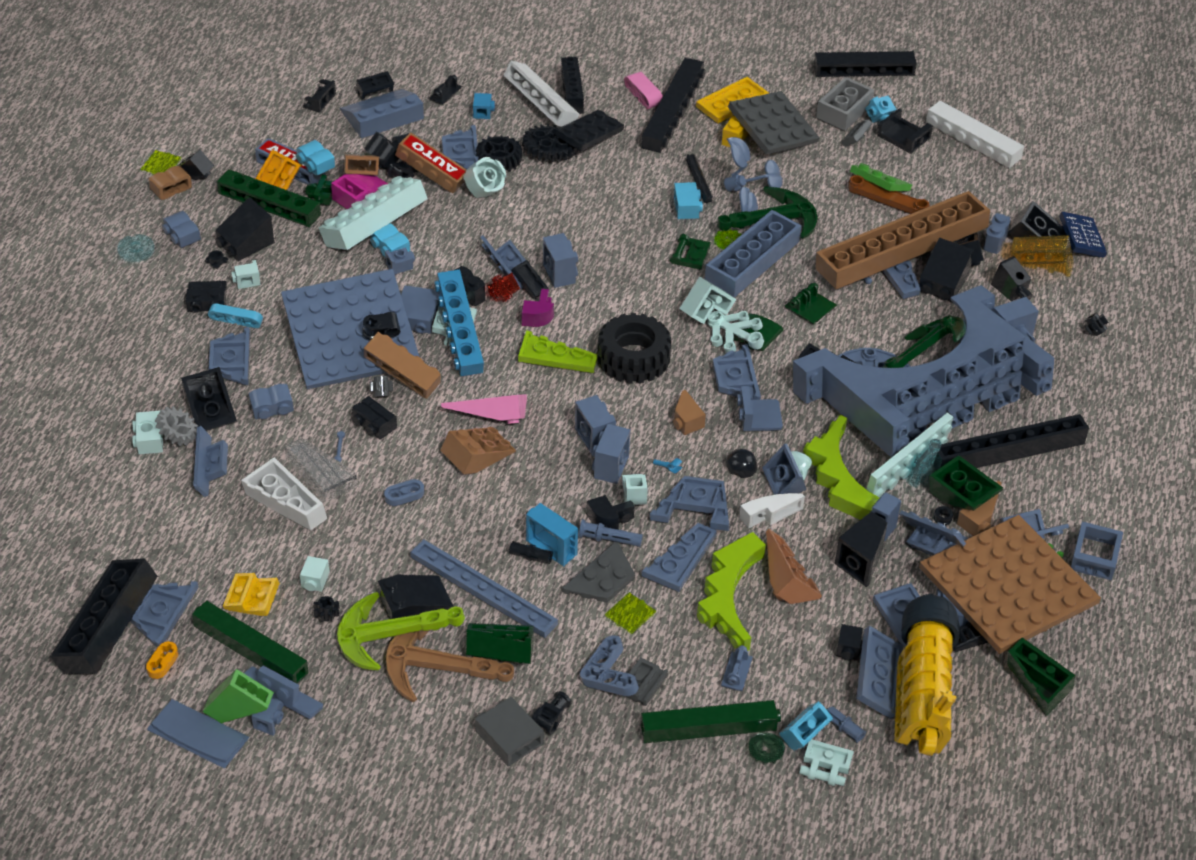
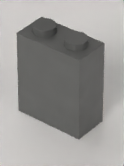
(509, 731)

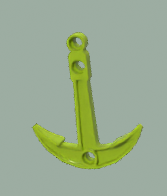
(353, 633)

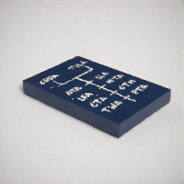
(1083, 234)

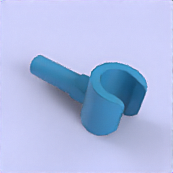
(673, 466)

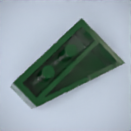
(500, 642)
(1040, 675)

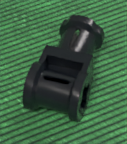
(401, 169)
(550, 714)

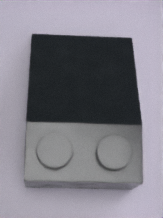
(1035, 222)
(208, 399)
(412, 595)

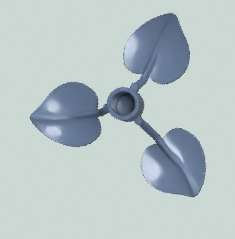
(736, 182)

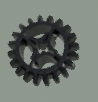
(501, 148)

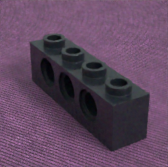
(572, 83)

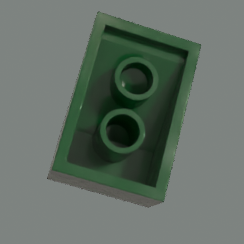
(962, 485)

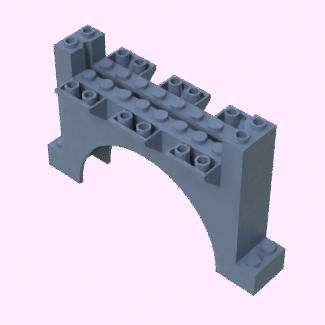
(899, 402)

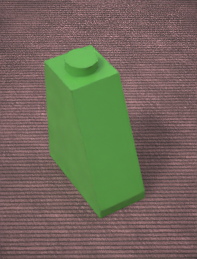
(237, 698)

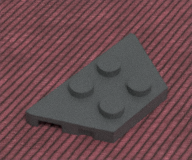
(603, 576)

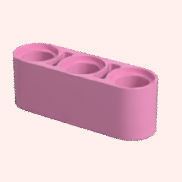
(644, 89)

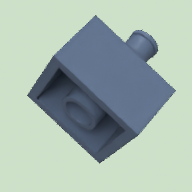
(1020, 315)

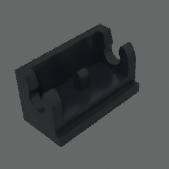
(374, 83)
(321, 96)

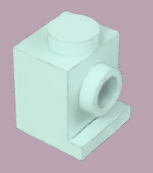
(246, 275)

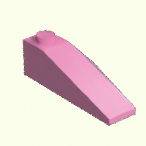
(499, 408)

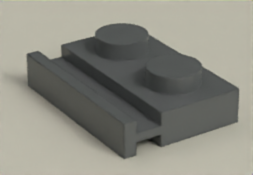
(649, 680)

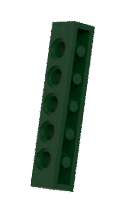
(269, 197)

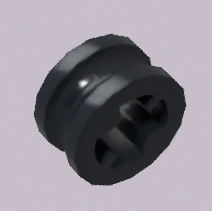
(943, 520)

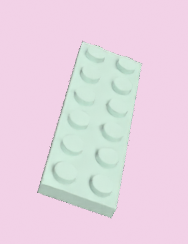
(902, 463)

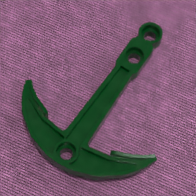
(796, 208)
(927, 336)

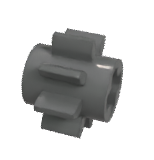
(381, 386)

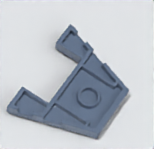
(696, 495)

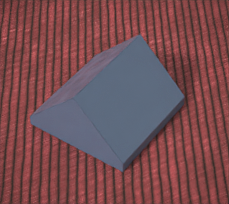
(784, 473)

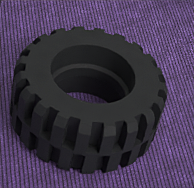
(631, 364)

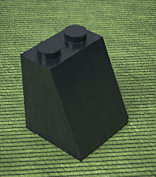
(245, 231)
(946, 269)
(861, 548)

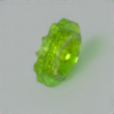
(723, 242)

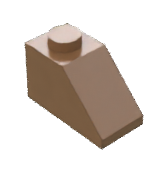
(688, 415)

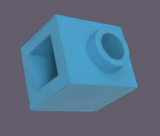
(483, 106)

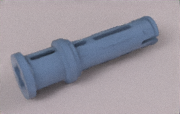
(600, 532)

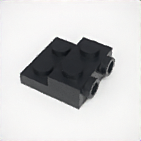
(203, 294)

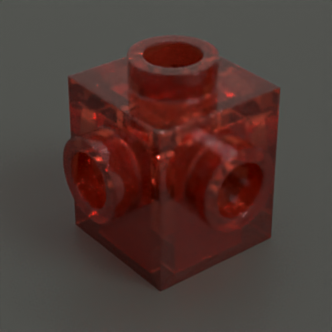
(503, 287)

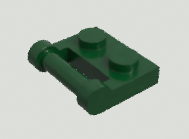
(696, 254)

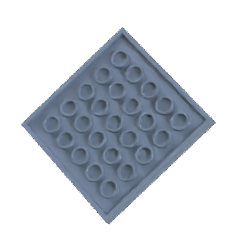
(329, 325)

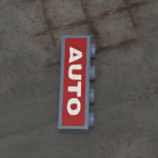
(303, 175)

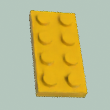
(717, 103)

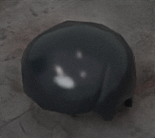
(742, 463)

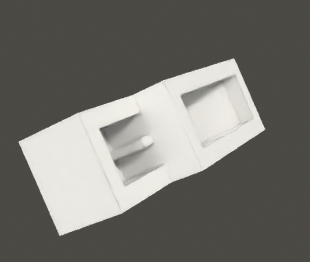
(770, 508)

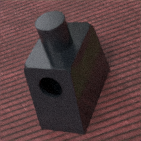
(1012, 279)

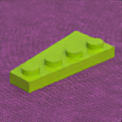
(548, 353)

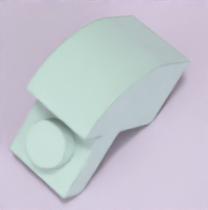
(635, 488)

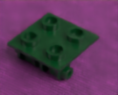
(810, 304)

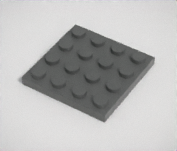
(773, 122)

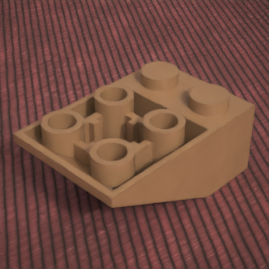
(475, 448)

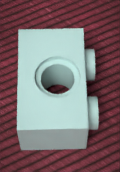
(147, 435)

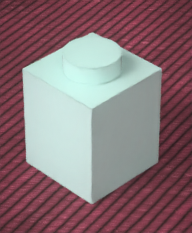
(314, 574)

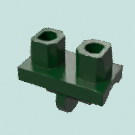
(320, 192)

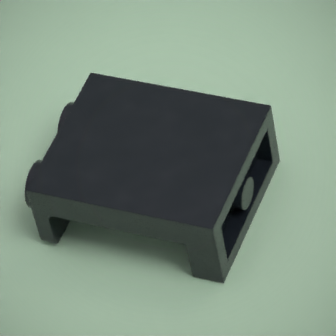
(903, 133)

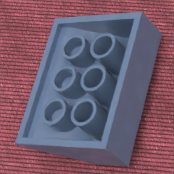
(384, 112)

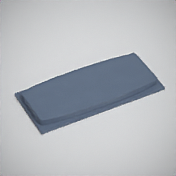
(198, 733)

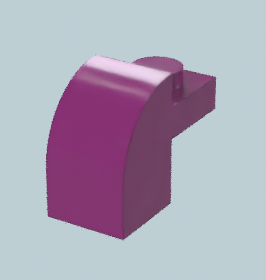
(538, 312)

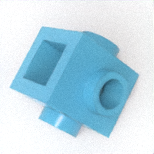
(880, 108)

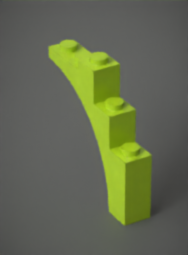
(831, 473)
(729, 567)

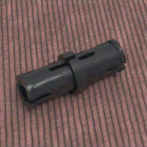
(531, 552)

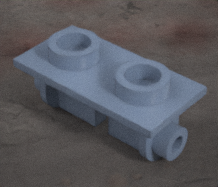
(737, 669)

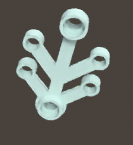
(717, 320)

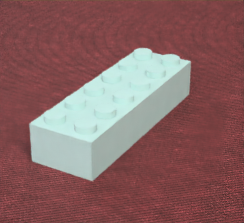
(372, 212)

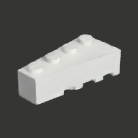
(284, 494)

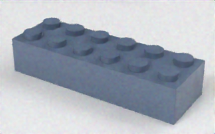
(753, 253)

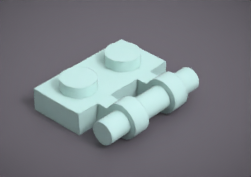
(829, 757)

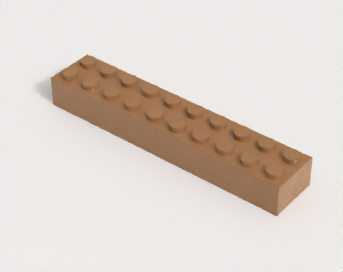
(901, 239)

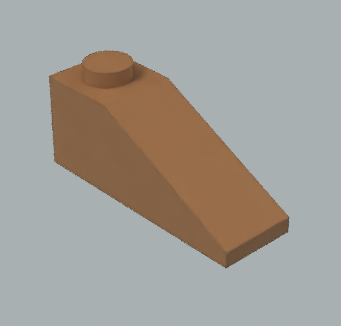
(979, 519)

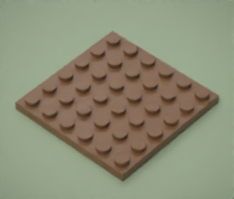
(1009, 583)

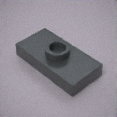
(856, 133)

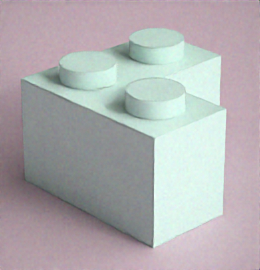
(704, 298)

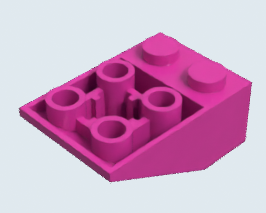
(354, 188)

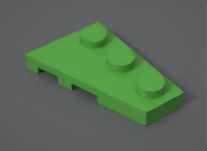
(879, 178)

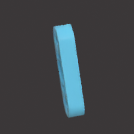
(235, 315)

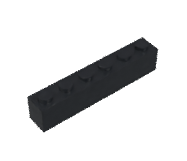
(865, 64)

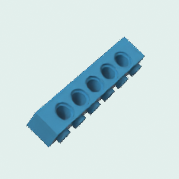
(459, 323)

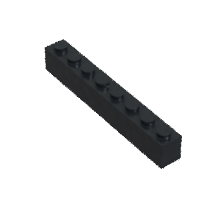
(673, 105)
(1016, 442)

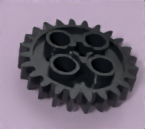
(544, 144)

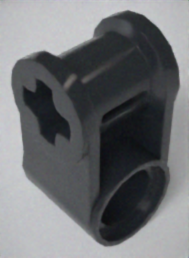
(384, 323)

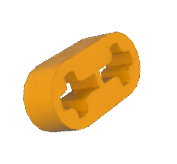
(164, 661)

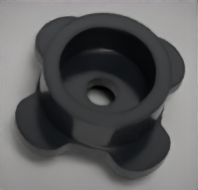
(216, 258)

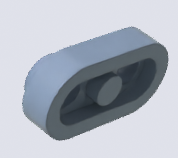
(403, 492)

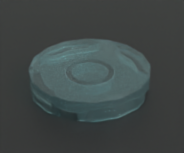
(136, 248)

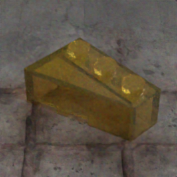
(1044, 252)

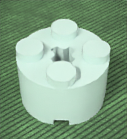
(485, 177)

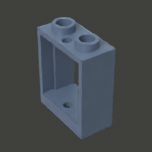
(1102, 567)

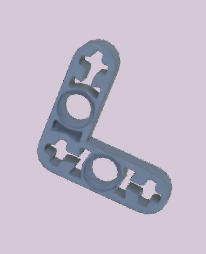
(595, 673)

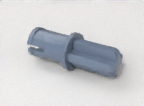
(846, 724)

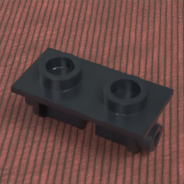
(446, 91)

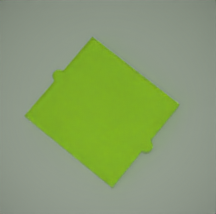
(160, 162)
(630, 613)

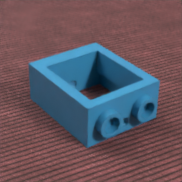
(542, 518)

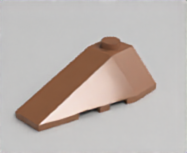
(787, 573)

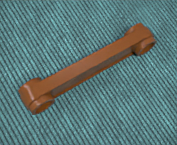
(895, 199)

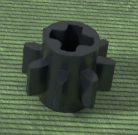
(1096, 324)
(326, 608)

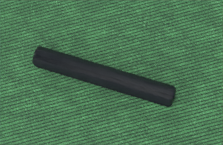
(699, 178)

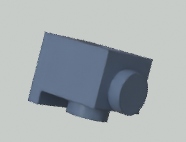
(399, 260)
(266, 720)

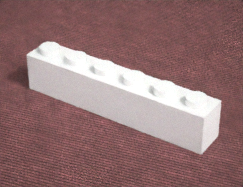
(540, 94)
(975, 134)

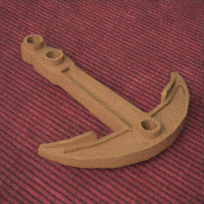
(422, 657)

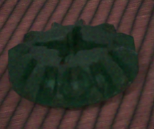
(770, 741)

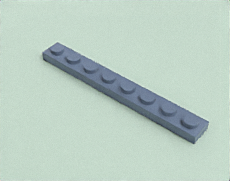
(484, 588)

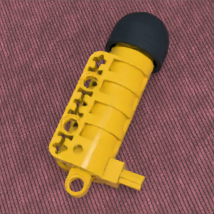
(924, 673)

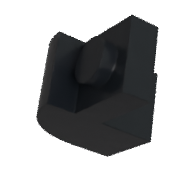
(601, 511)

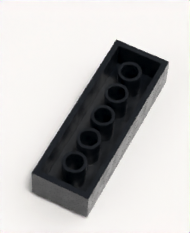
(104, 616)

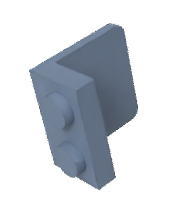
(758, 414)

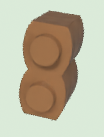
(170, 182)

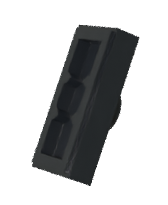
(529, 279)

